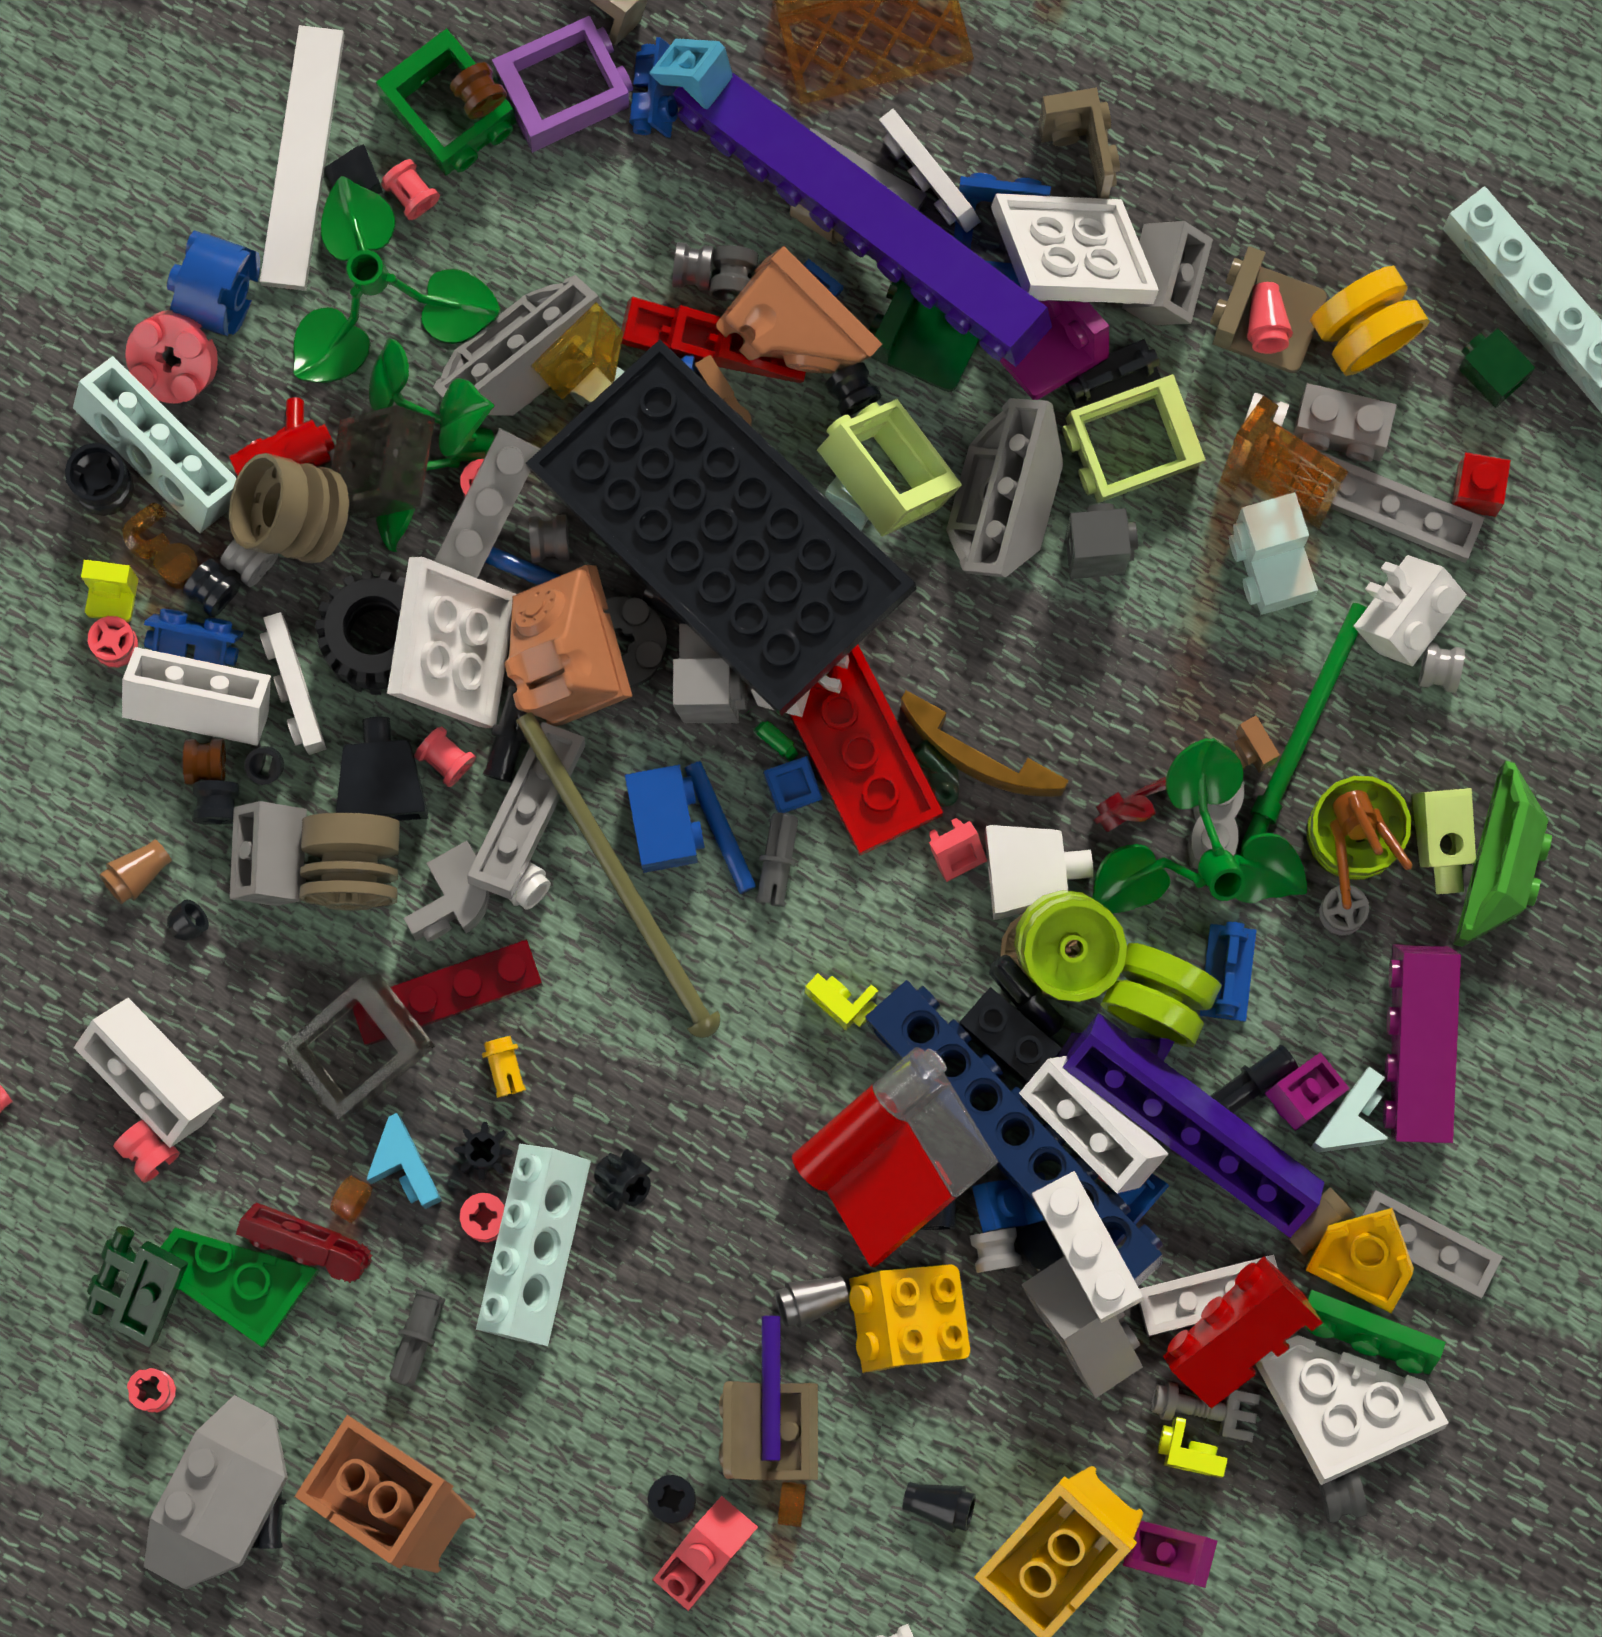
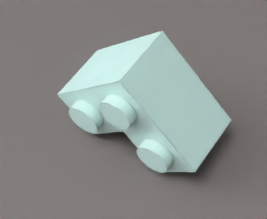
(1271, 545)

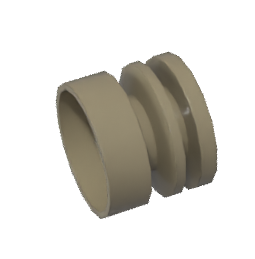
(288, 508)
(350, 855)

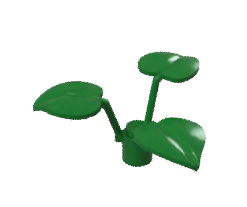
(353, 228)
(459, 420)
(1203, 776)

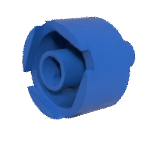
(214, 282)

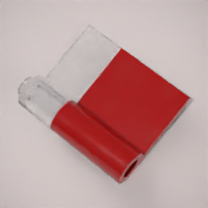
(896, 1154)

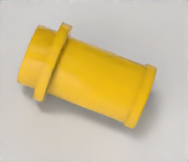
(503, 1065)

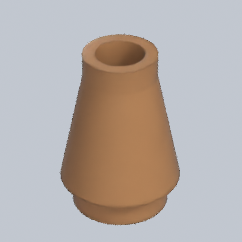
(133, 872)

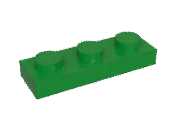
(1375, 1334)

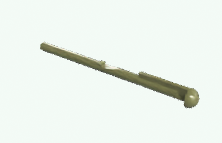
(704, 1023)

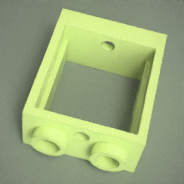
(1175, 420)
(908, 450)

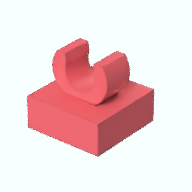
(957, 849)

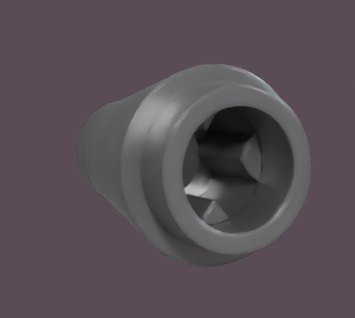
(810, 1299)

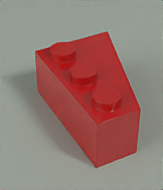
(1239, 1332)

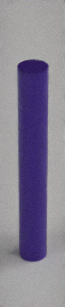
(771, 1389)

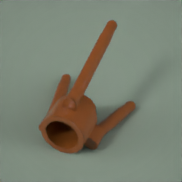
(1359, 821)

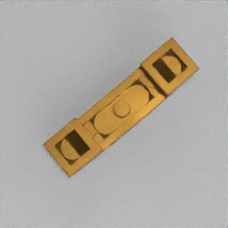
(1031, 780)

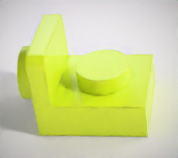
(110, 589)
(833, 997)
(1198, 1457)

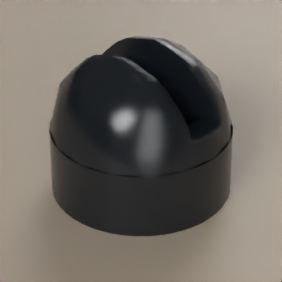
(256, 760)
(182, 923)

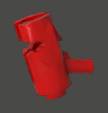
(295, 441)

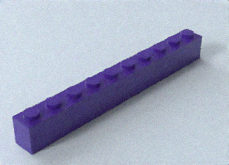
(870, 219)

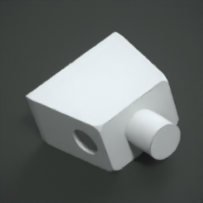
(1029, 865)

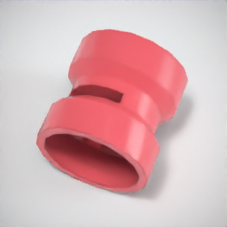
(145, 1148)

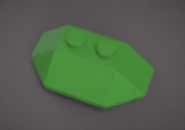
(1506, 858)

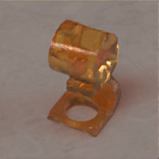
(173, 561)

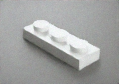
(927, 172)
(291, 684)
(1087, 1246)
(1182, 1300)

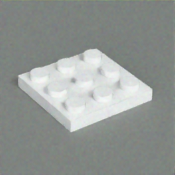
(1074, 249)
(451, 643)

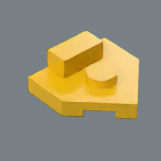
(1365, 1258)

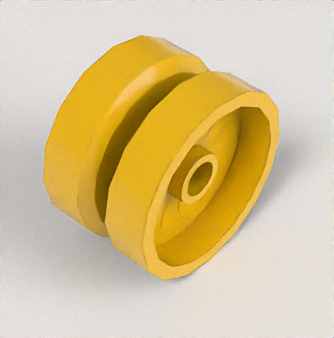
(1369, 320)

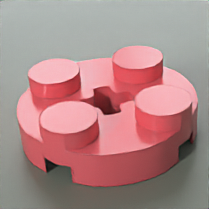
(190, 344)

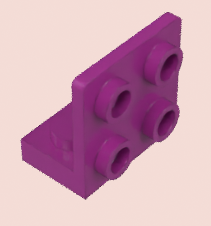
(1068, 349)

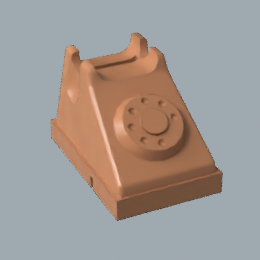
(795, 319)
(565, 649)
(384, 1498)

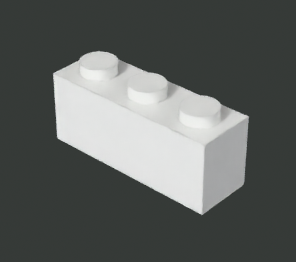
(195, 696)
(148, 1072)
(1093, 1127)

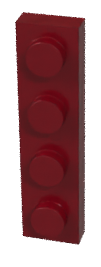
(459, 988)

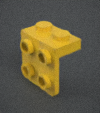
(909, 1317)

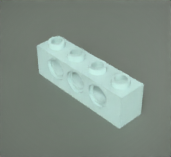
(155, 444)
(533, 1244)

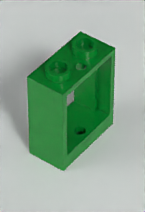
(417, 71)

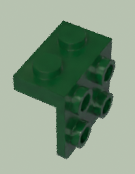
(921, 340)

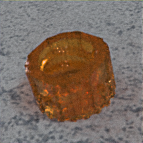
(351, 1198)
(791, 1504)

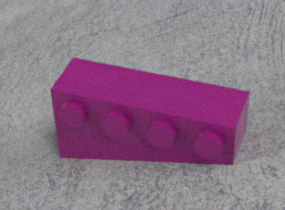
(1423, 1043)

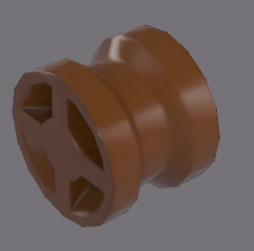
(478, 90)
(204, 760)

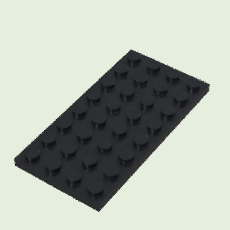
(721, 527)

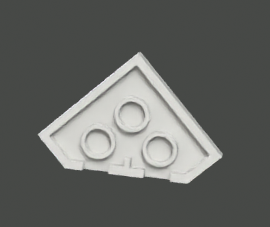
(1347, 1407)

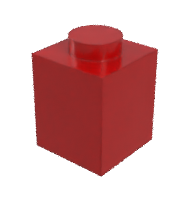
(1481, 484)

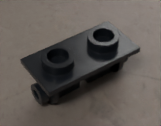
(1120, 372)

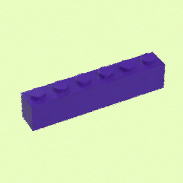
(1194, 1125)

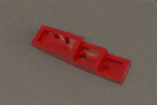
(696, 335)

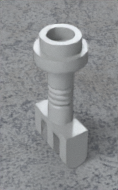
(1167, 1401)

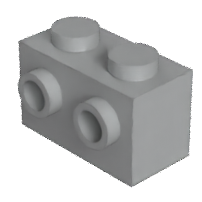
(1178, 263)
(1344, 422)
(267, 853)

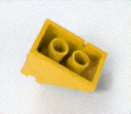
(1061, 1552)

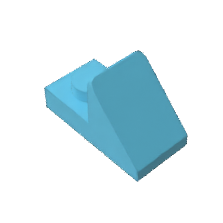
(697, 67)
(399, 1152)

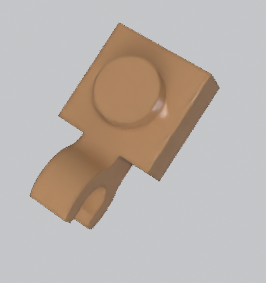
(713, 377)
(1255, 745)

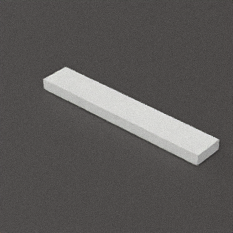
(302, 158)

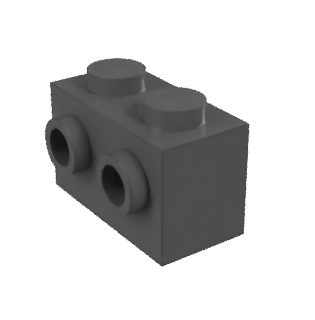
(1100, 542)

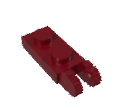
(305, 1242)

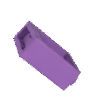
(575, 118)

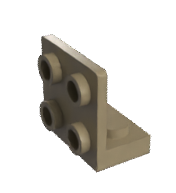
(1079, 114)

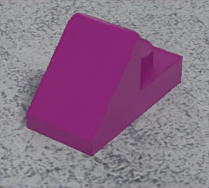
(1307, 1091)
(1172, 1554)

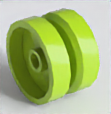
(1090, 965)
(1161, 995)

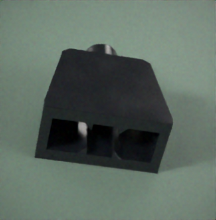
(380, 776)

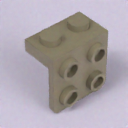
(1232, 316)
(742, 1433)

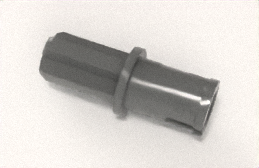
(777, 859)
(416, 1337)

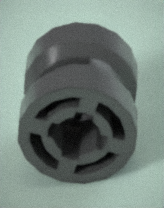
(733, 270)

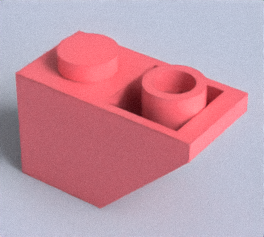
(704, 1553)

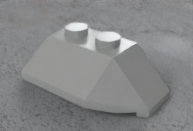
(502, 353)
(1007, 489)
(217, 1496)

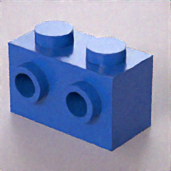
(662, 818)

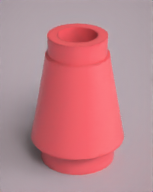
(1268, 320)

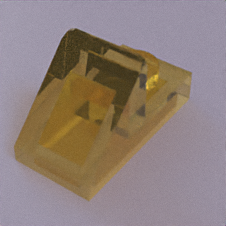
(586, 345)

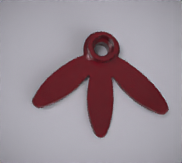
(1133, 808)

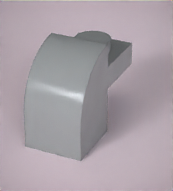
(459, 899)

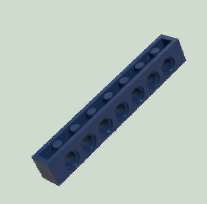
(909, 1008)

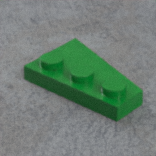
(240, 1284)

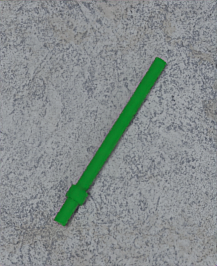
(1268, 807)

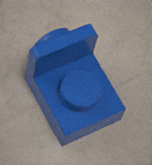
(1003, 1206)

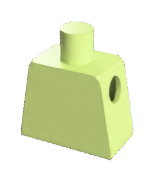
(1442, 814)

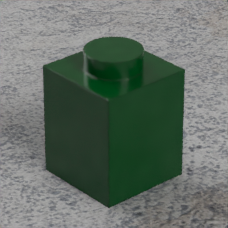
(1495, 366)

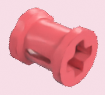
(410, 189)
(444, 756)
(165, 1386)

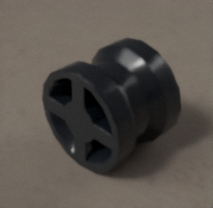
(853, 389)
(211, 587)
(214, 802)
(675, 1505)

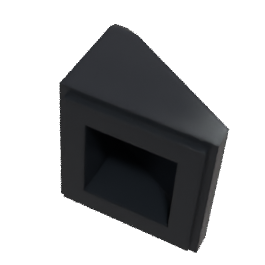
(356, 167)
(1038, 1246)

